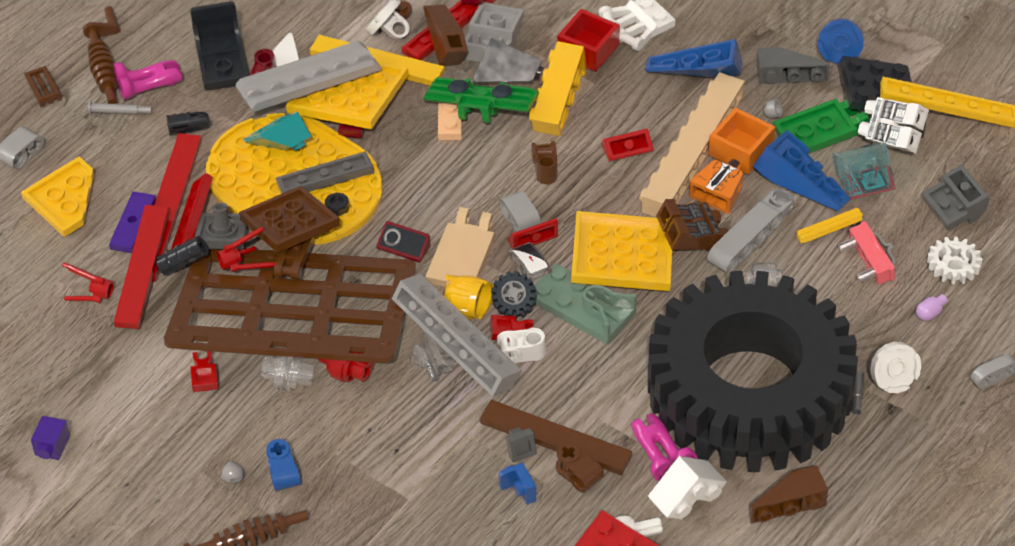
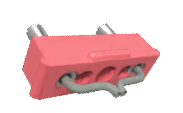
(872, 253)

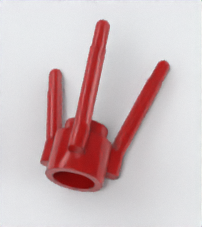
(231, 257)
(98, 286)

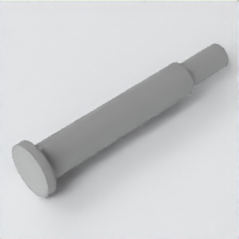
(117, 108)

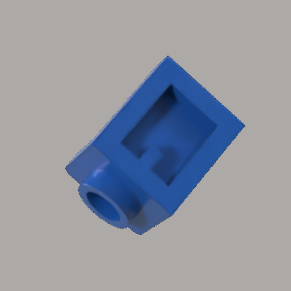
(520, 479)

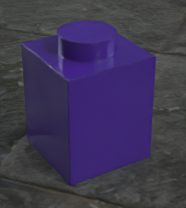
(50, 438)

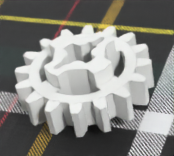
(954, 260)

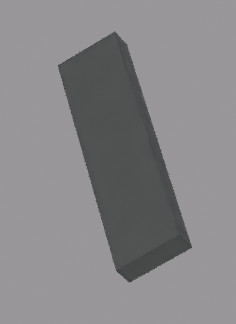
(327, 173)

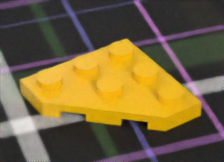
(63, 196)

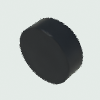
(337, 203)

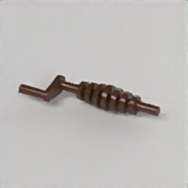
(99, 56)
(259, 530)

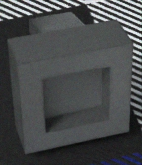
(520, 444)

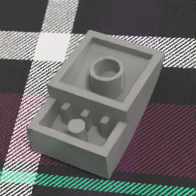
(492, 22)

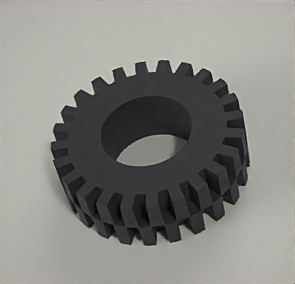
(744, 419)

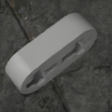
(993, 371)

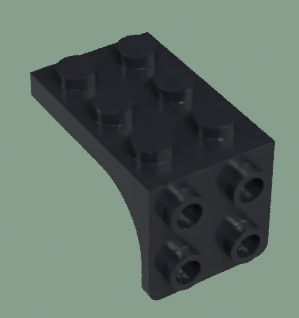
(218, 45)

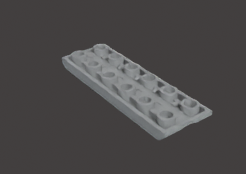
(307, 75)

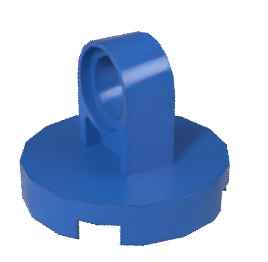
(840, 39)

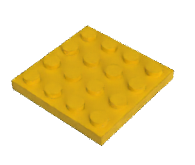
(353, 102)
(621, 252)

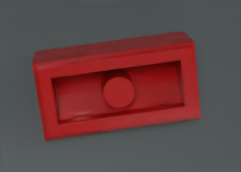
(627, 145)
(535, 234)

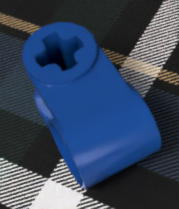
(281, 465)

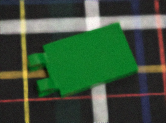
(822, 124)

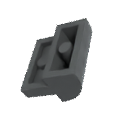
(957, 198)

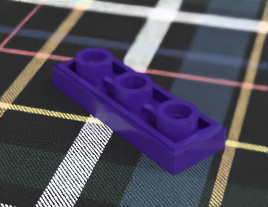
(128, 225)

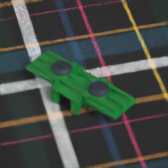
(485, 98)

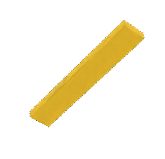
(418, 70)
(948, 102)

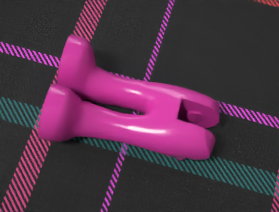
(153, 76)
(658, 433)

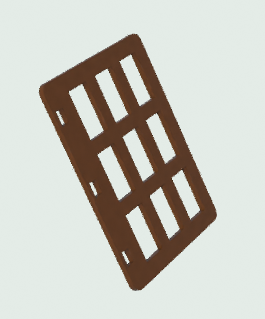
(306, 345)

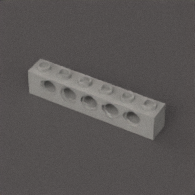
(456, 335)

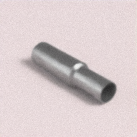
(858, 393)

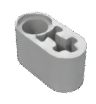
(20, 147)
(519, 211)

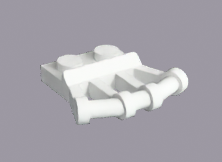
(649, 18)

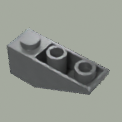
(788, 66)

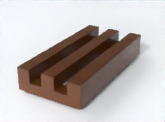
(47, 97)

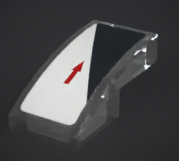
(530, 261)

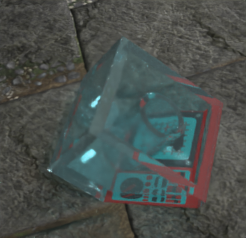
(864, 170)

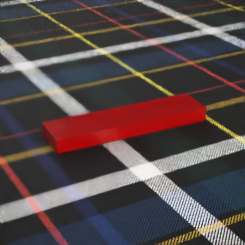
(193, 209)

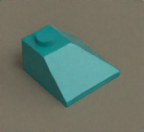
(281, 133)

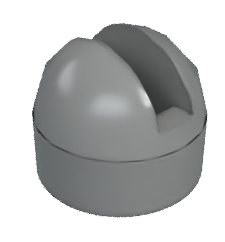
(773, 109)
(232, 473)

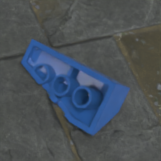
(700, 61)
(790, 166)

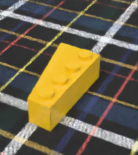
(558, 88)

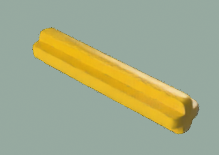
(829, 225)

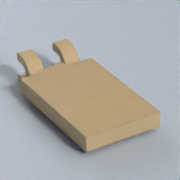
(462, 248)

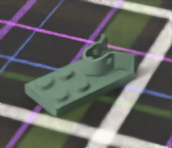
(585, 306)

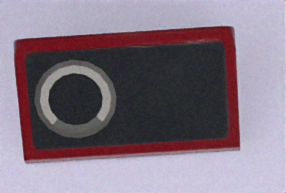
(403, 241)

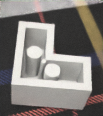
(684, 485)

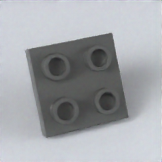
(221, 227)

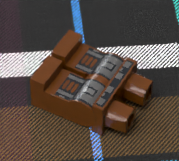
(691, 224)

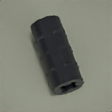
(182, 255)

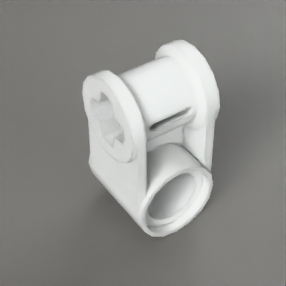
(523, 344)

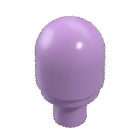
(930, 307)

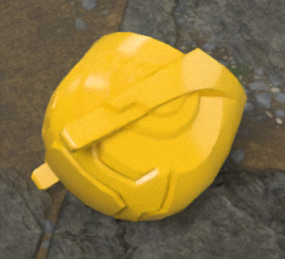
(469, 295)

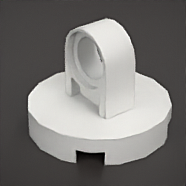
(386, 19)
(895, 367)

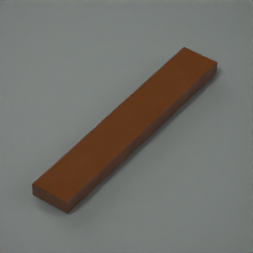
(552, 435)

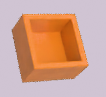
(741, 138)

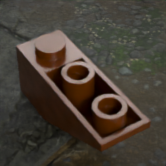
(445, 35)
(795, 493)

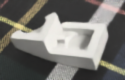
(285, 51)

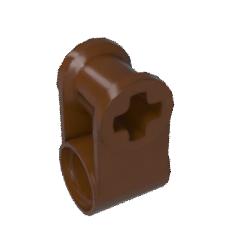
(545, 162)
(577, 467)

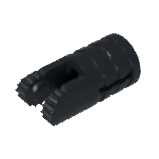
(187, 122)

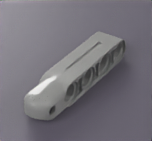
(751, 231)

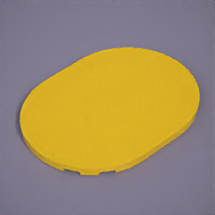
(248, 172)

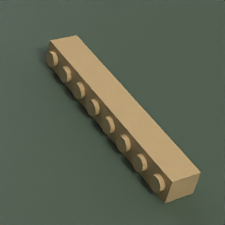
(692, 145)

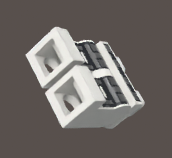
(885, 123)

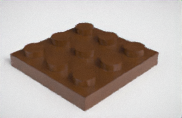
(289, 219)

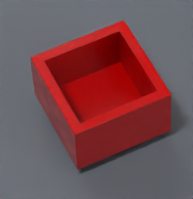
(595, 34)

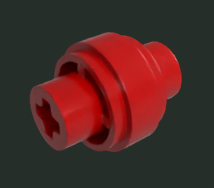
(348, 370)

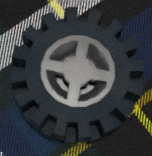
(511, 286)

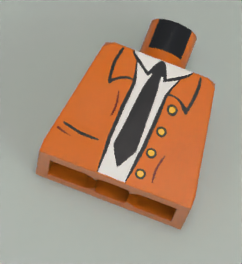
(718, 185)

